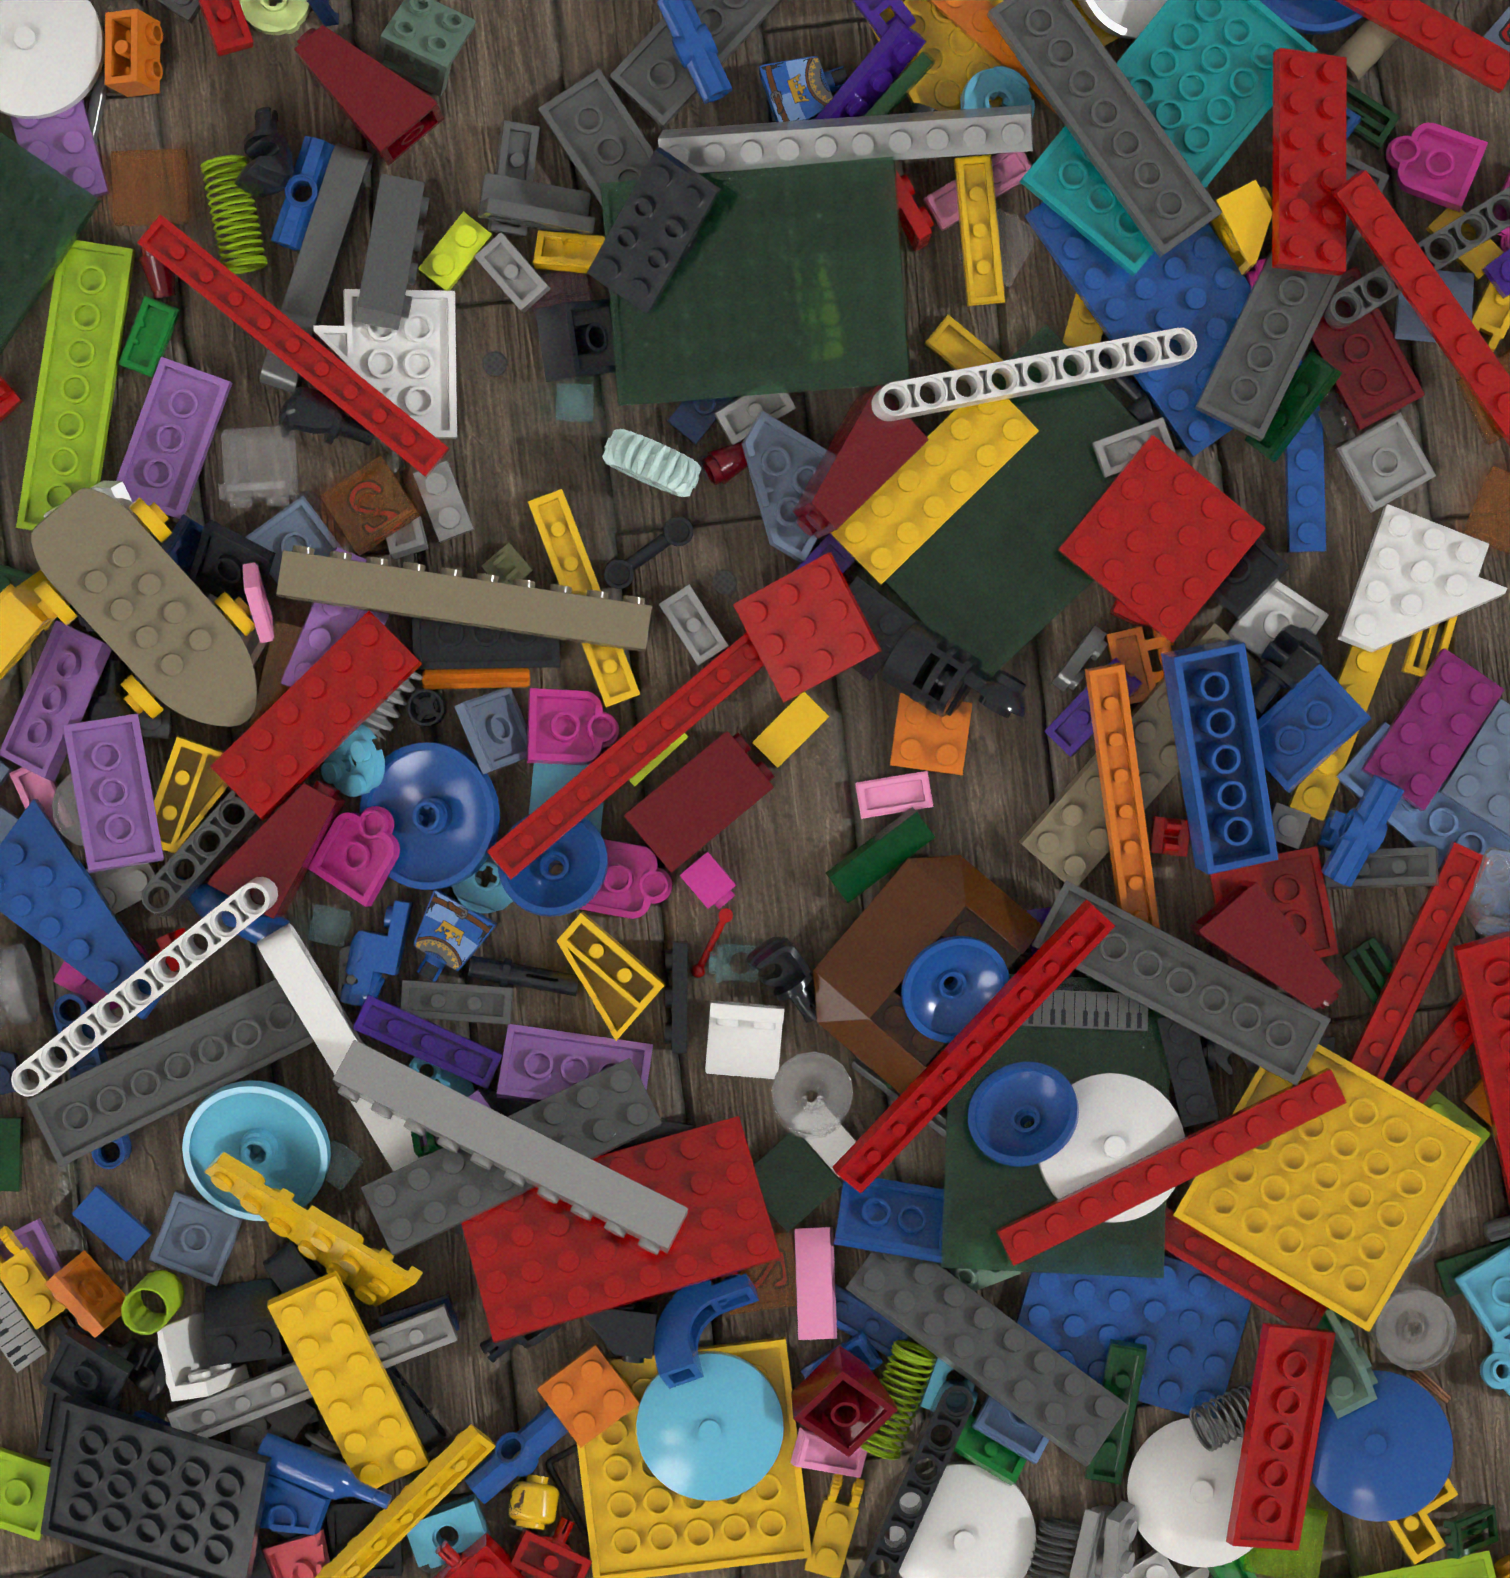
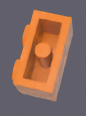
(132, 52)

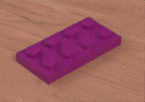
(1433, 728)

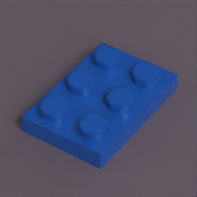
(1307, 727)
(892, 1219)

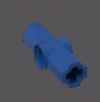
(695, 49)
(307, 172)
(1362, 830)
(500, 1466)

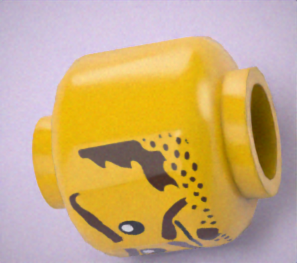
(533, 1502)

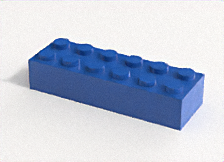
(1219, 756)

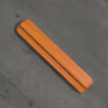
(476, 678)

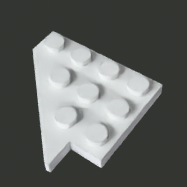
(408, 364)
(1414, 580)

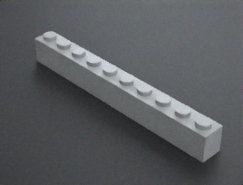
(852, 138)
(511, 1147)

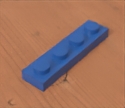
(1306, 488)

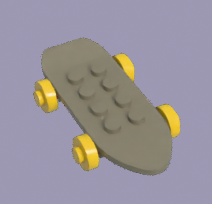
(146, 608)

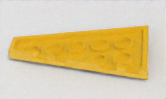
(315, 1233)

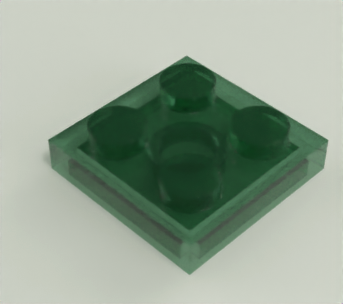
(793, 1180)

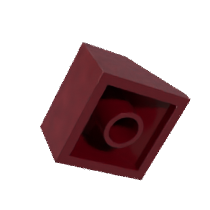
(842, 1402)

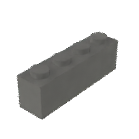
(390, 252)

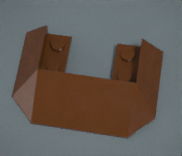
(871, 958)

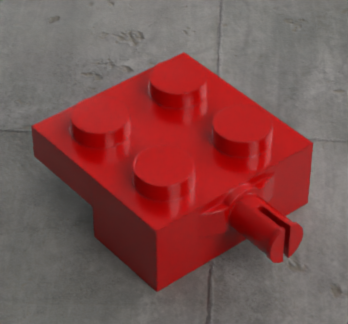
(913, 220)
(549, 1556)
(481, 1560)

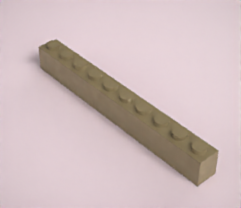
(464, 600)

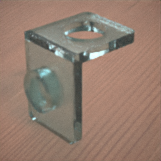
(720, 963)

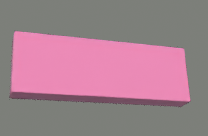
(1007, 172)
(815, 1283)

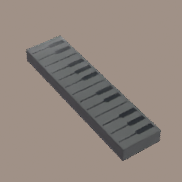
(1090, 1011)

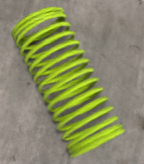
(251, 262)
(138, 1316)
(916, 1361)

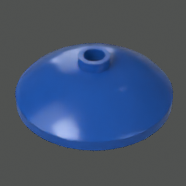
(583, 873)
(943, 1009)
(1015, 1097)

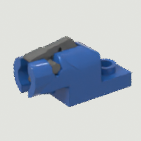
(372, 955)

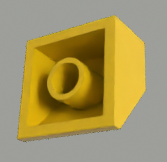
(1243, 223)

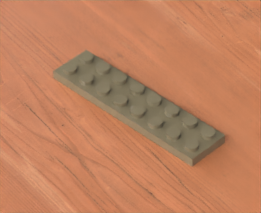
(1073, 830)

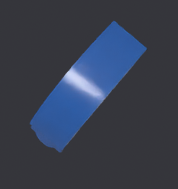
(685, 1320)

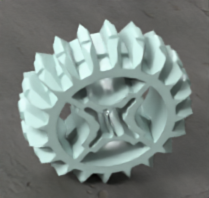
(651, 462)

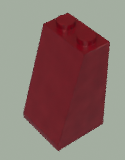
(374, 98)
(856, 465)
(700, 800)
(283, 846)
(1264, 941)

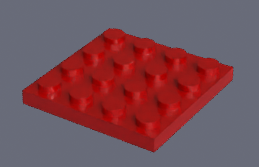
(1161, 538)

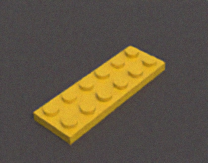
(933, 485)
(348, 1381)

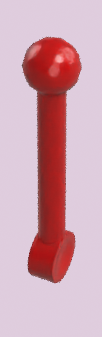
(698, 970)

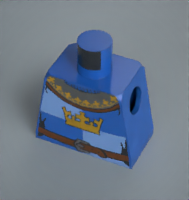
(799, 87)
(449, 934)

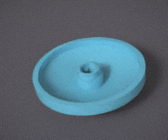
(263, 1129)
(713, 1432)

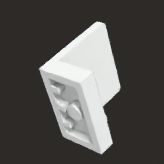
(744, 1039)
(187, 1363)

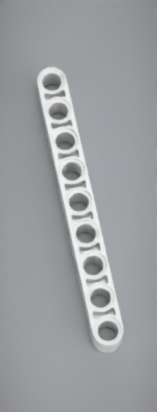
(1051, 368)
(131, 998)
(330, 1031)

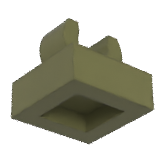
(507, 565)

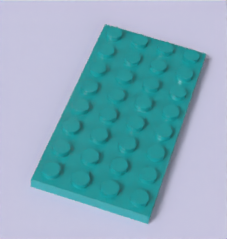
(1207, 84)

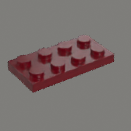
(1372, 365)

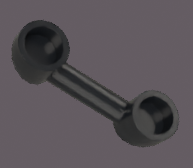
(1141, 406)
(620, 572)

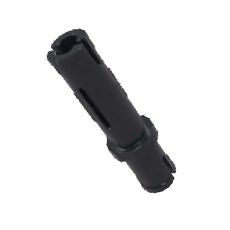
(520, 975)

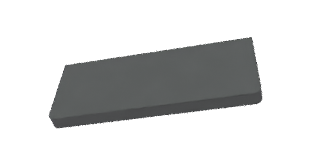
(535, 205)

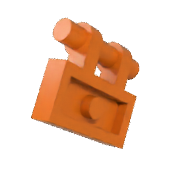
(1132, 651)

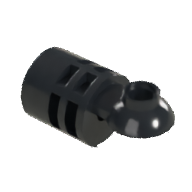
(943, 673)

